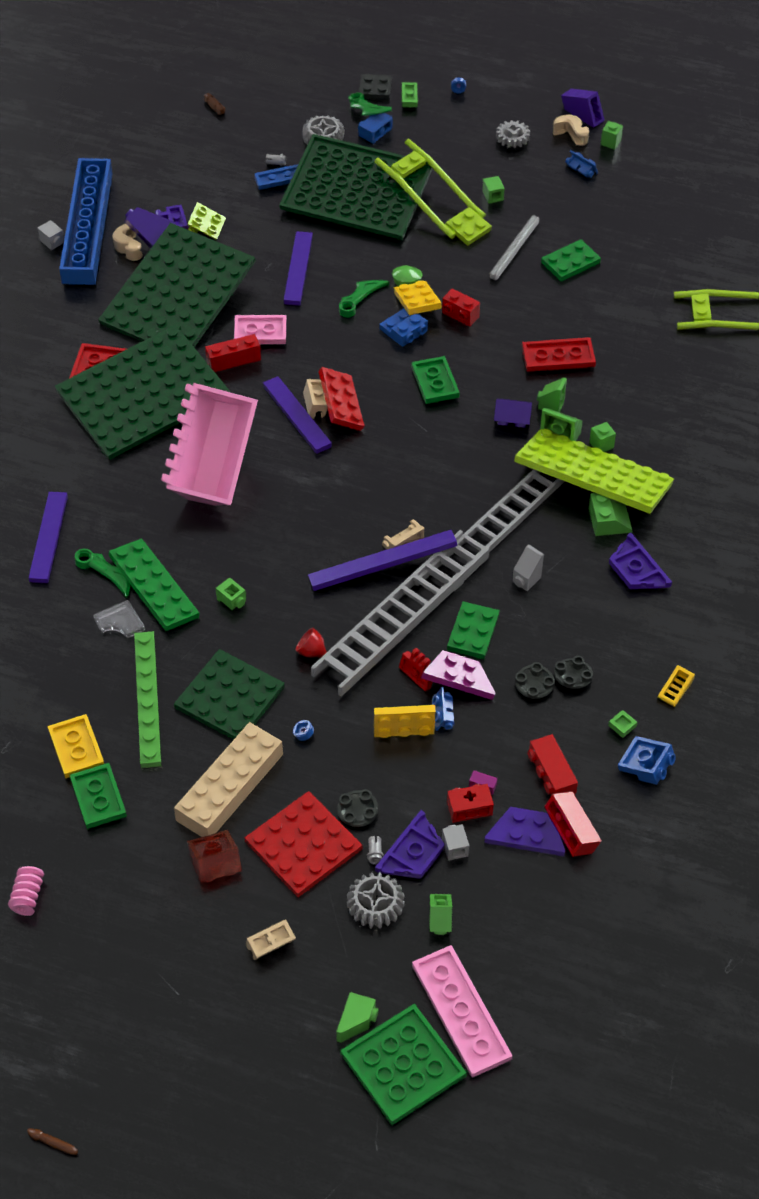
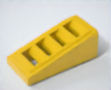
(684, 674)

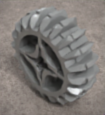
(323, 126)
(386, 906)

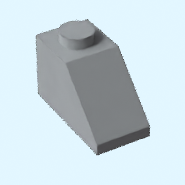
(528, 568)

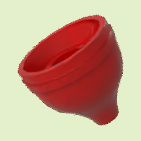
(311, 644)

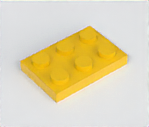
(417, 297)
(404, 721)
(75, 745)

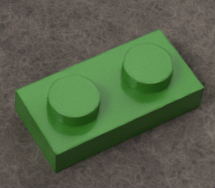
(409, 95)

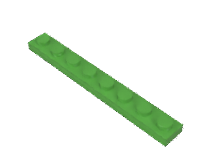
(147, 700)

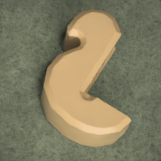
(573, 126)
(124, 242)

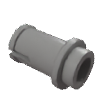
(276, 159)
(375, 854)

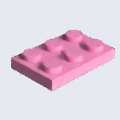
(267, 328)

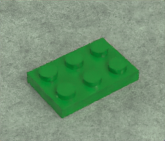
(570, 260)
(435, 379)
(473, 630)
(98, 795)

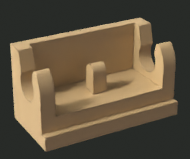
(314, 397)
(410, 534)
(270, 939)

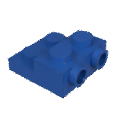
(404, 327)
(647, 759)

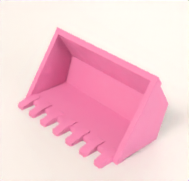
(209, 445)

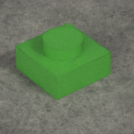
(622, 723)

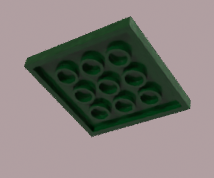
(229, 694)

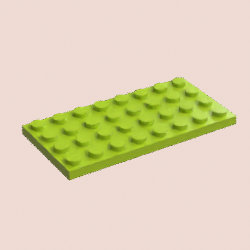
(595, 470)

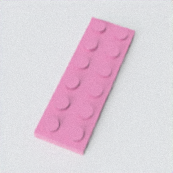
(462, 1011)

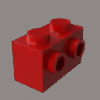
(460, 307)

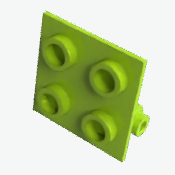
(206, 221)

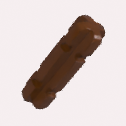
(215, 104)

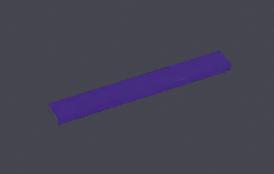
(382, 560)

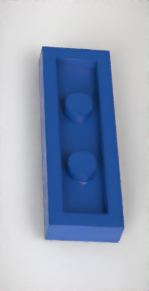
(275, 177)

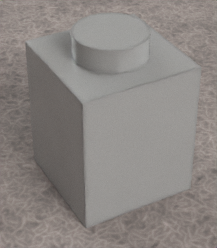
(51, 235)
(455, 842)

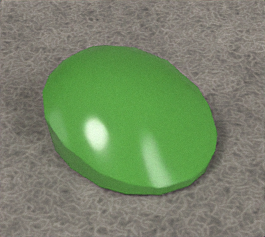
(406, 275)

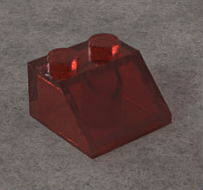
(215, 856)

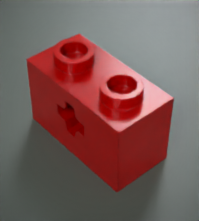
(470, 802)

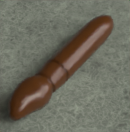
(37, 1134)

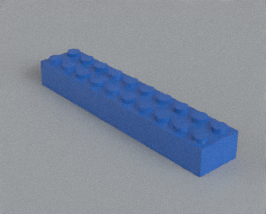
(86, 221)

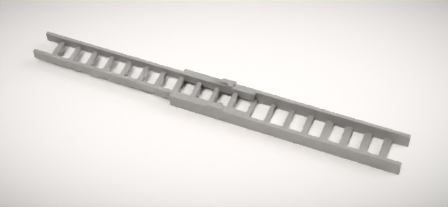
(418, 578)

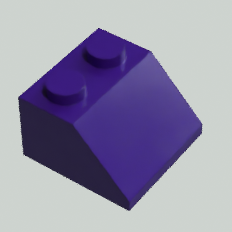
(513, 412)

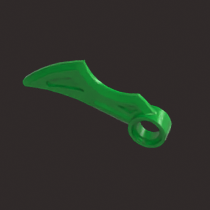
(357, 101)
(363, 289)
(99, 564)

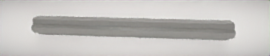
(514, 247)

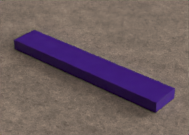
(298, 268)
(297, 415)
(48, 537)

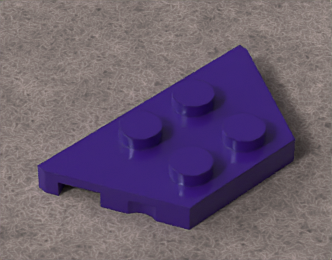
(637, 566)
(526, 831)
(413, 850)

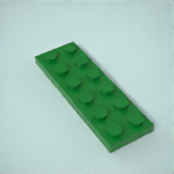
(154, 584)

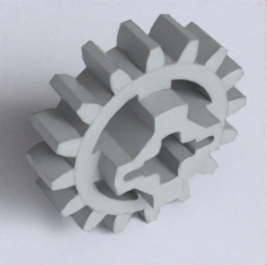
(513, 134)

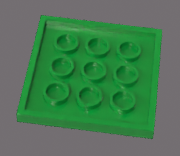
(403, 1064)

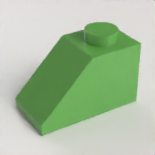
(552, 395)
(440, 913)
(356, 1016)

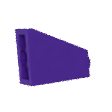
(584, 105)
(146, 225)

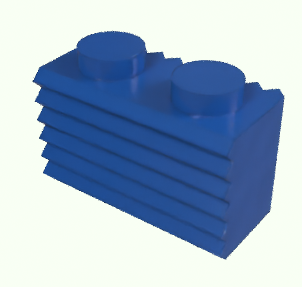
(375, 127)

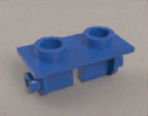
(587, 167)
(442, 703)

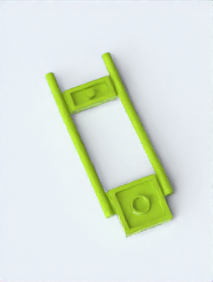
(467, 224)
(702, 310)

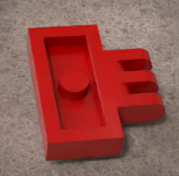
(414, 665)

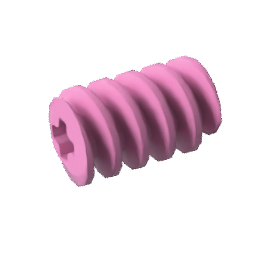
(25, 890)

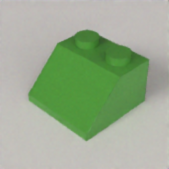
(561, 423)
(608, 516)

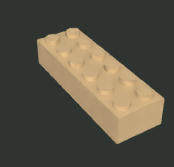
(228, 781)

